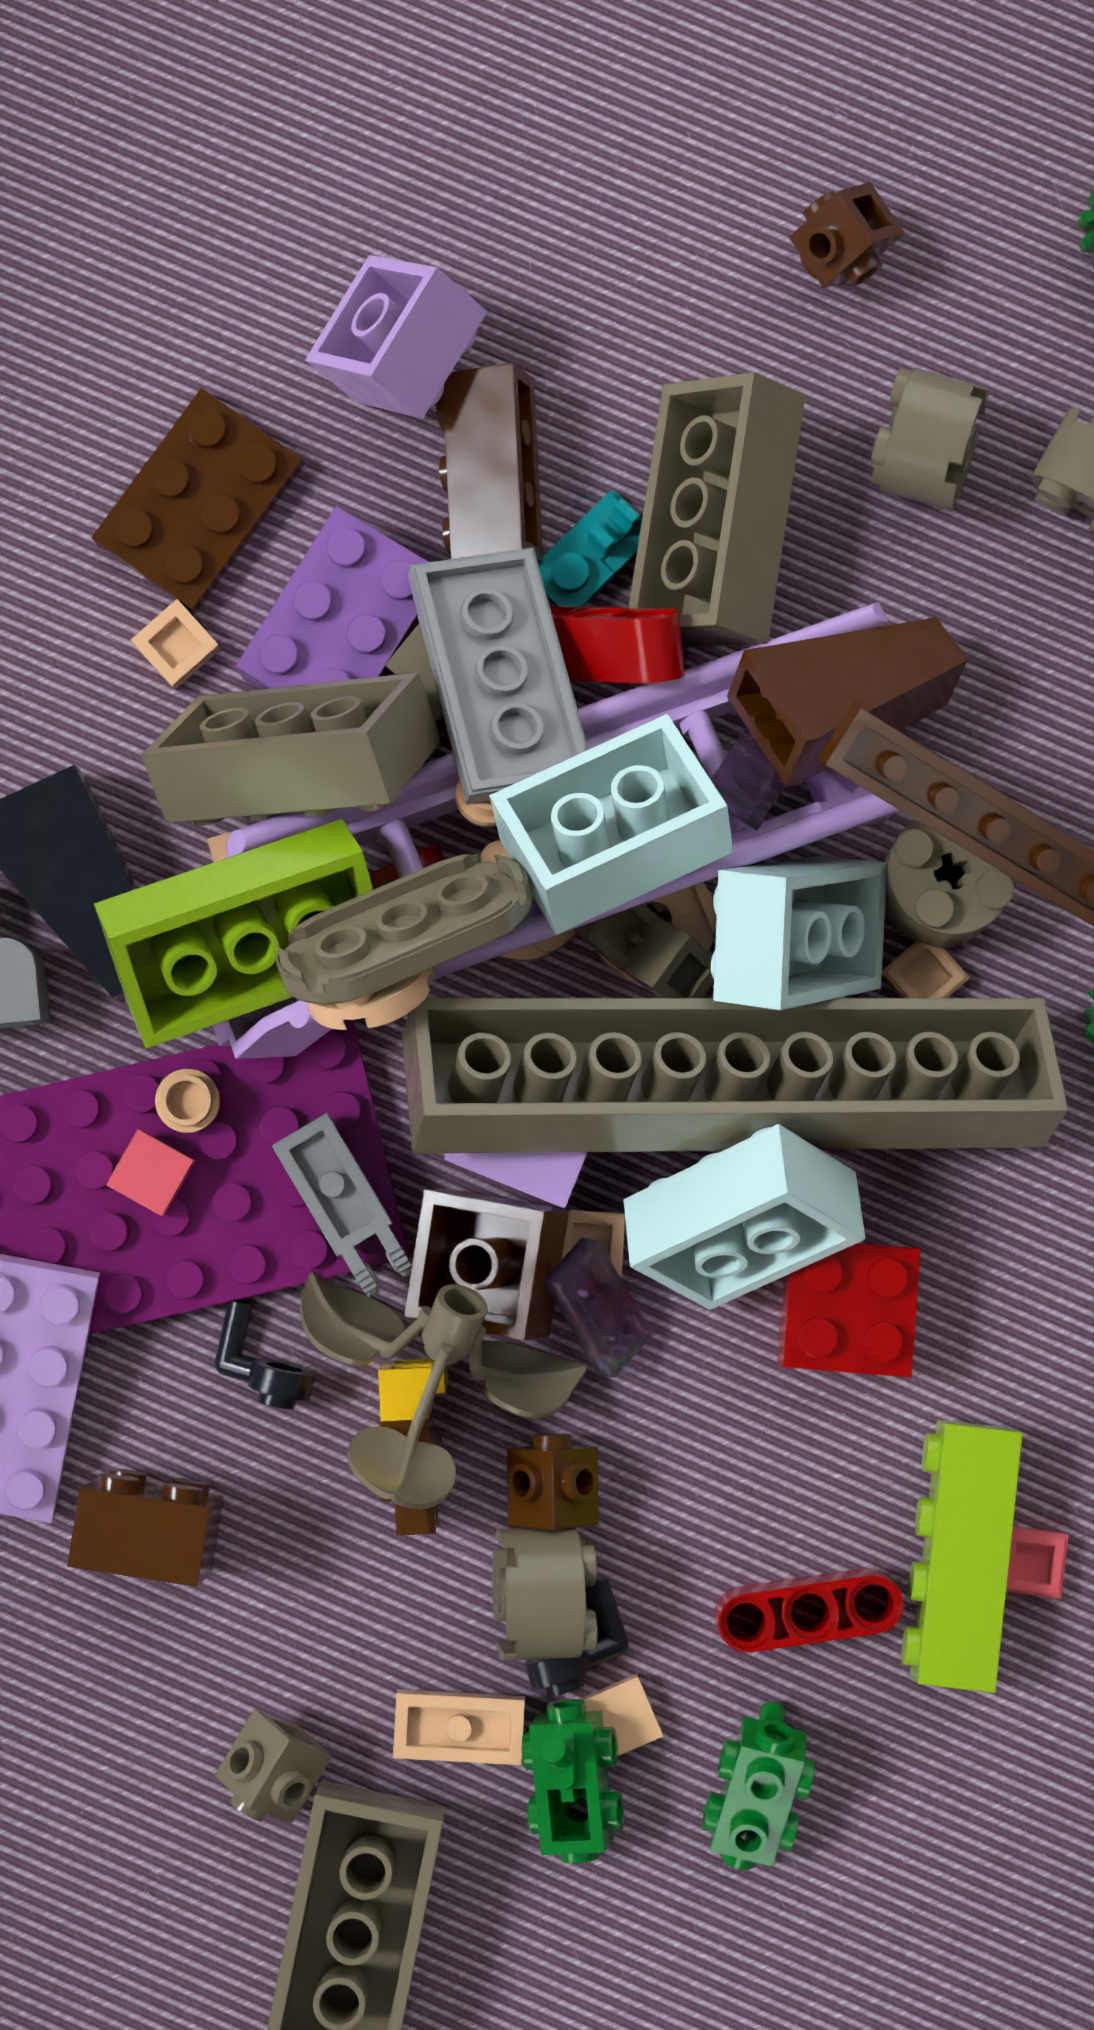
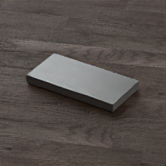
(496, 668)

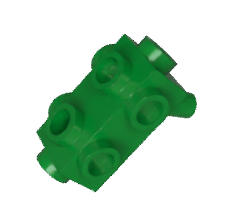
(570, 1760)
(761, 1779)

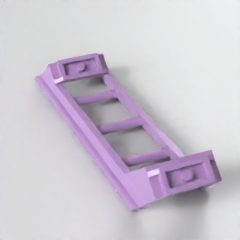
(690, 703)

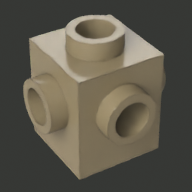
(272, 1768)

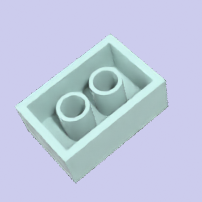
(613, 823)
(798, 931)
(743, 1217)

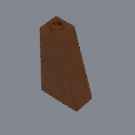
(803, 688)

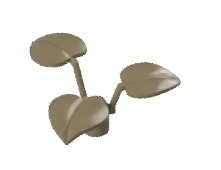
(359, 1327)

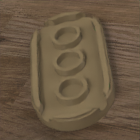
(404, 928)

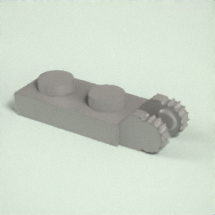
(340, 1197)

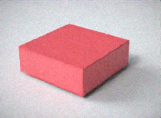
(150, 1172)
(1037, 1562)

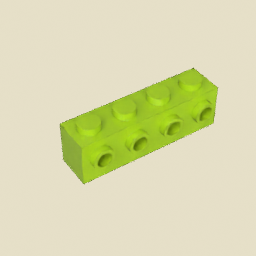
(964, 1555)

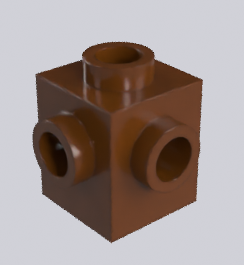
(846, 235)
(552, 1484)

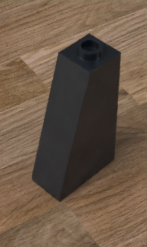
(64, 862)

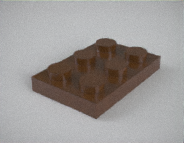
(197, 500)

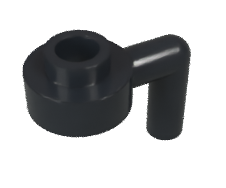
(276, 1381)
(565, 1674)

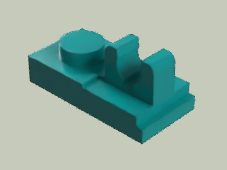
(591, 552)

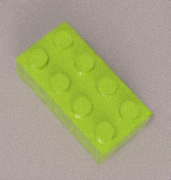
(210, 937)

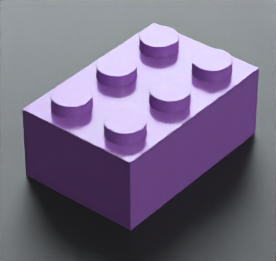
(338, 612)

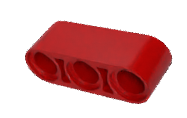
(620, 643)
(837, 1622)

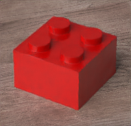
(852, 1312)

